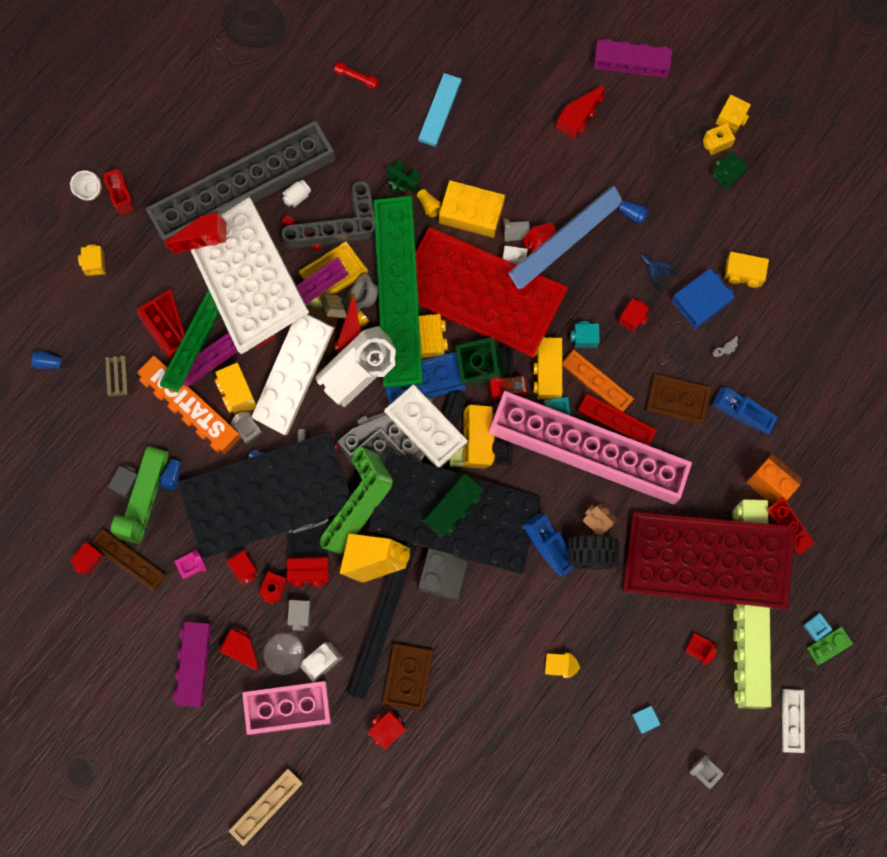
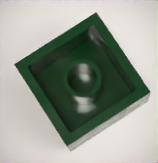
(479, 362)

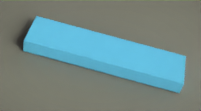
(439, 110)

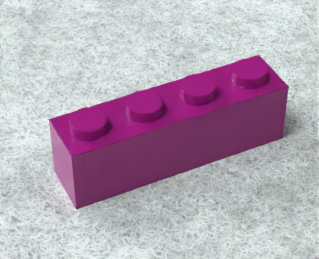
(632, 58)
(193, 664)

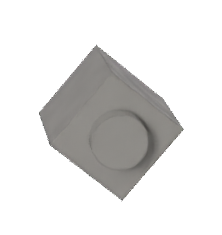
(299, 615)

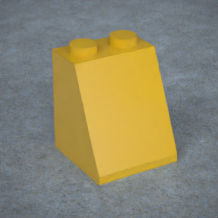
(372, 557)

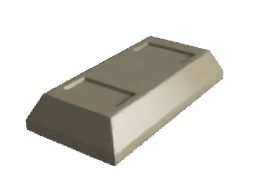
(333, 306)

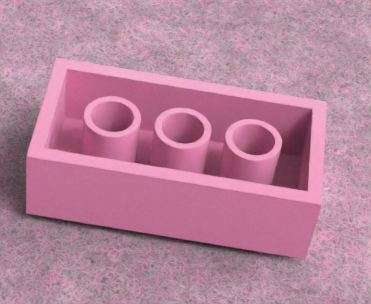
(286, 708)

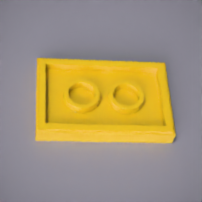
(349, 260)

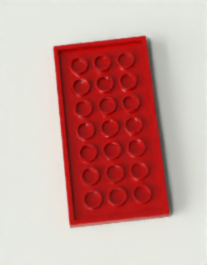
(481, 296)

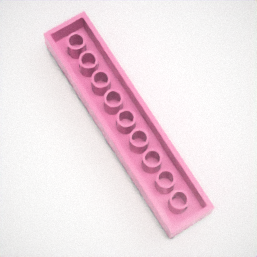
(590, 448)

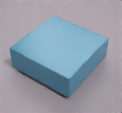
(817, 627)
(646, 719)

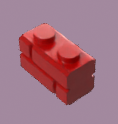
(307, 571)

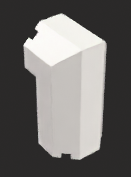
(358, 365)

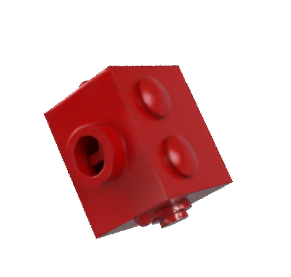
(538, 236)
(386, 729)

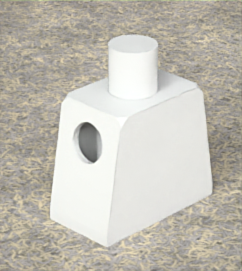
(321, 661)

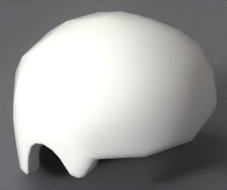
(86, 185)

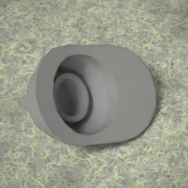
(364, 291)

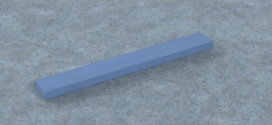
(565, 237)

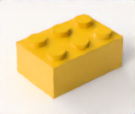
(471, 209)

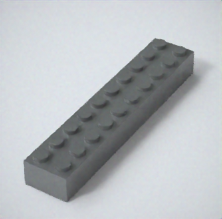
(251, 177)

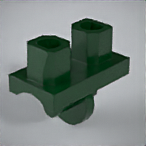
(401, 181)

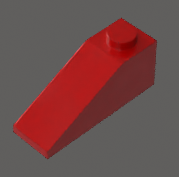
(349, 326)

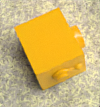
(734, 113)

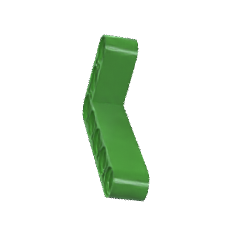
(362, 502)
(134, 523)

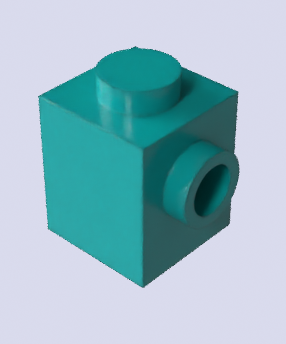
(585, 335)

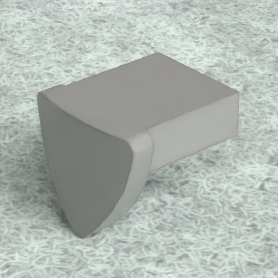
(515, 230)
(245, 426)
(706, 772)

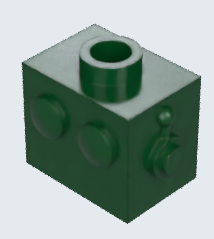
(729, 170)

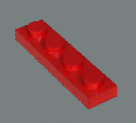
(616, 420)

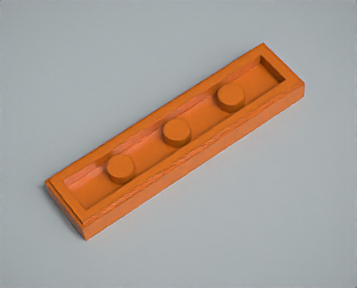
(597, 381)

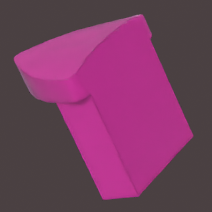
(190, 564)

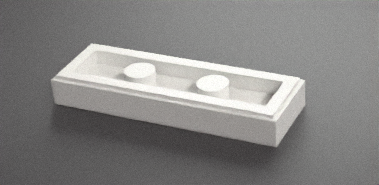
(793, 721)

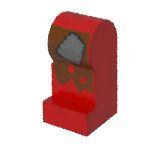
(513, 385)

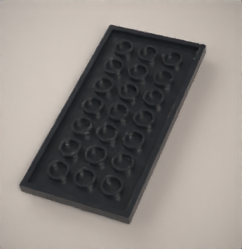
(265, 495)
(487, 534)

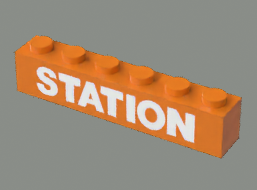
(191, 407)

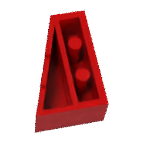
(163, 322)

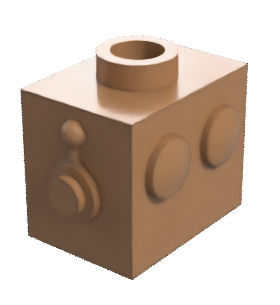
(599, 519)

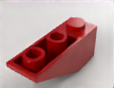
(576, 114)
(202, 232)
(782, 514)

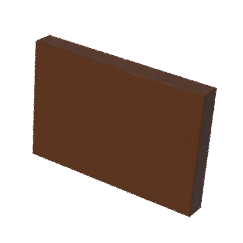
(678, 399)
(407, 677)

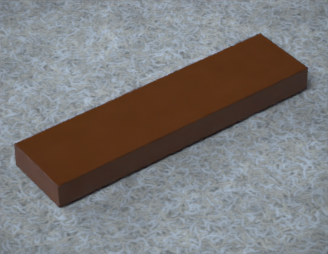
(128, 560)

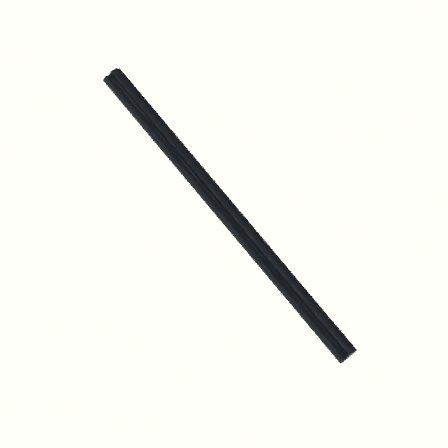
(392, 590)

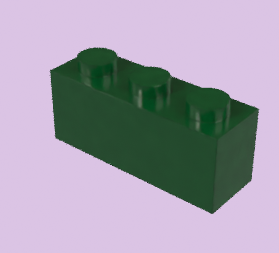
(453, 506)

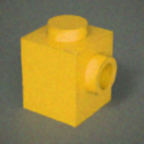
(718, 139)
(92, 260)

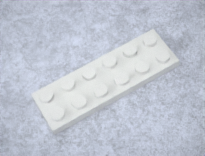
(292, 373)

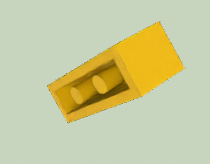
(549, 369)
(476, 425)

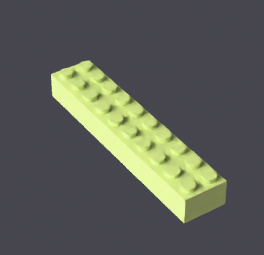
(752, 632)

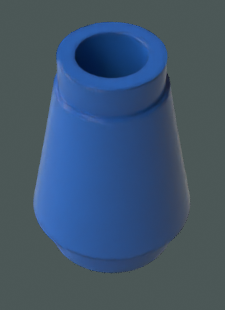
(634, 211)
(45, 360)
(170, 475)

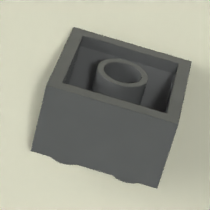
(443, 574)

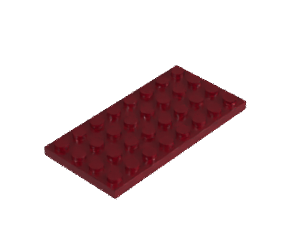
(710, 560)

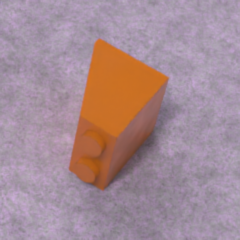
(774, 480)

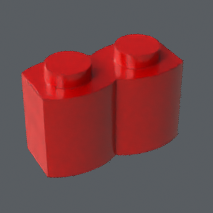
(119, 192)

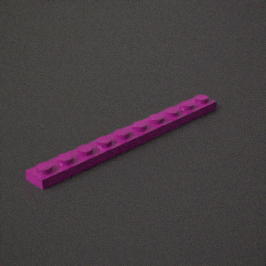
(225, 347)

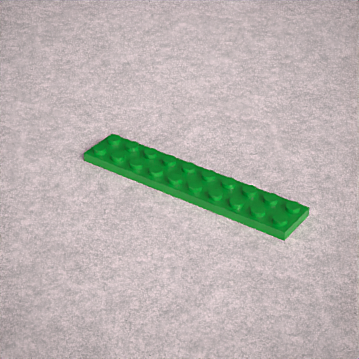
(399, 288)

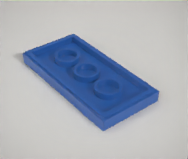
(439, 378)

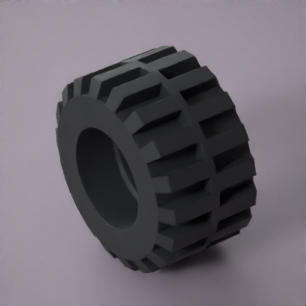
(593, 552)

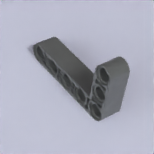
(336, 226)

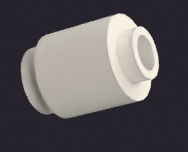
(296, 193)

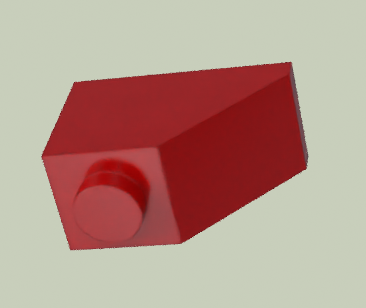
(240, 648)

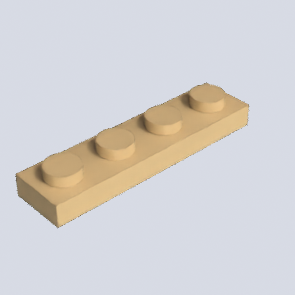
(265, 807)

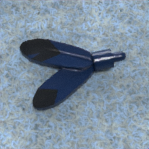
(656, 268)

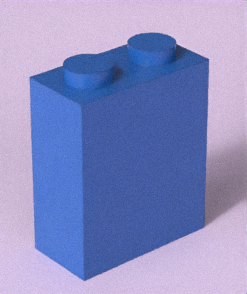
(703, 298)

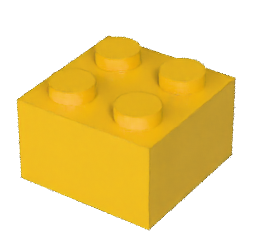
(234, 386)

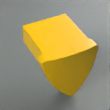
(562, 665)

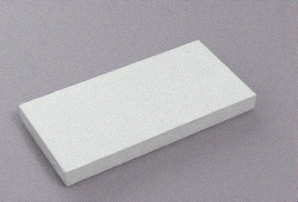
(426, 426)

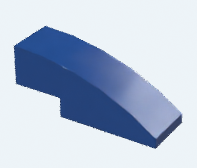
(744, 410)
(548, 543)

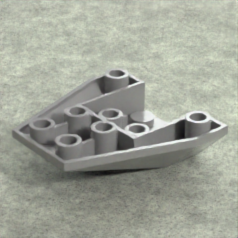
(380, 437)

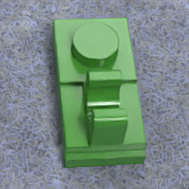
(829, 646)

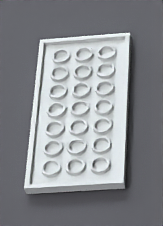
(249, 279)

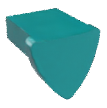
(559, 404)

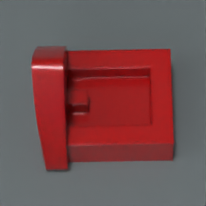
(701, 649)

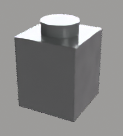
(123, 481)

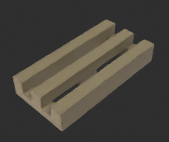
(115, 360)

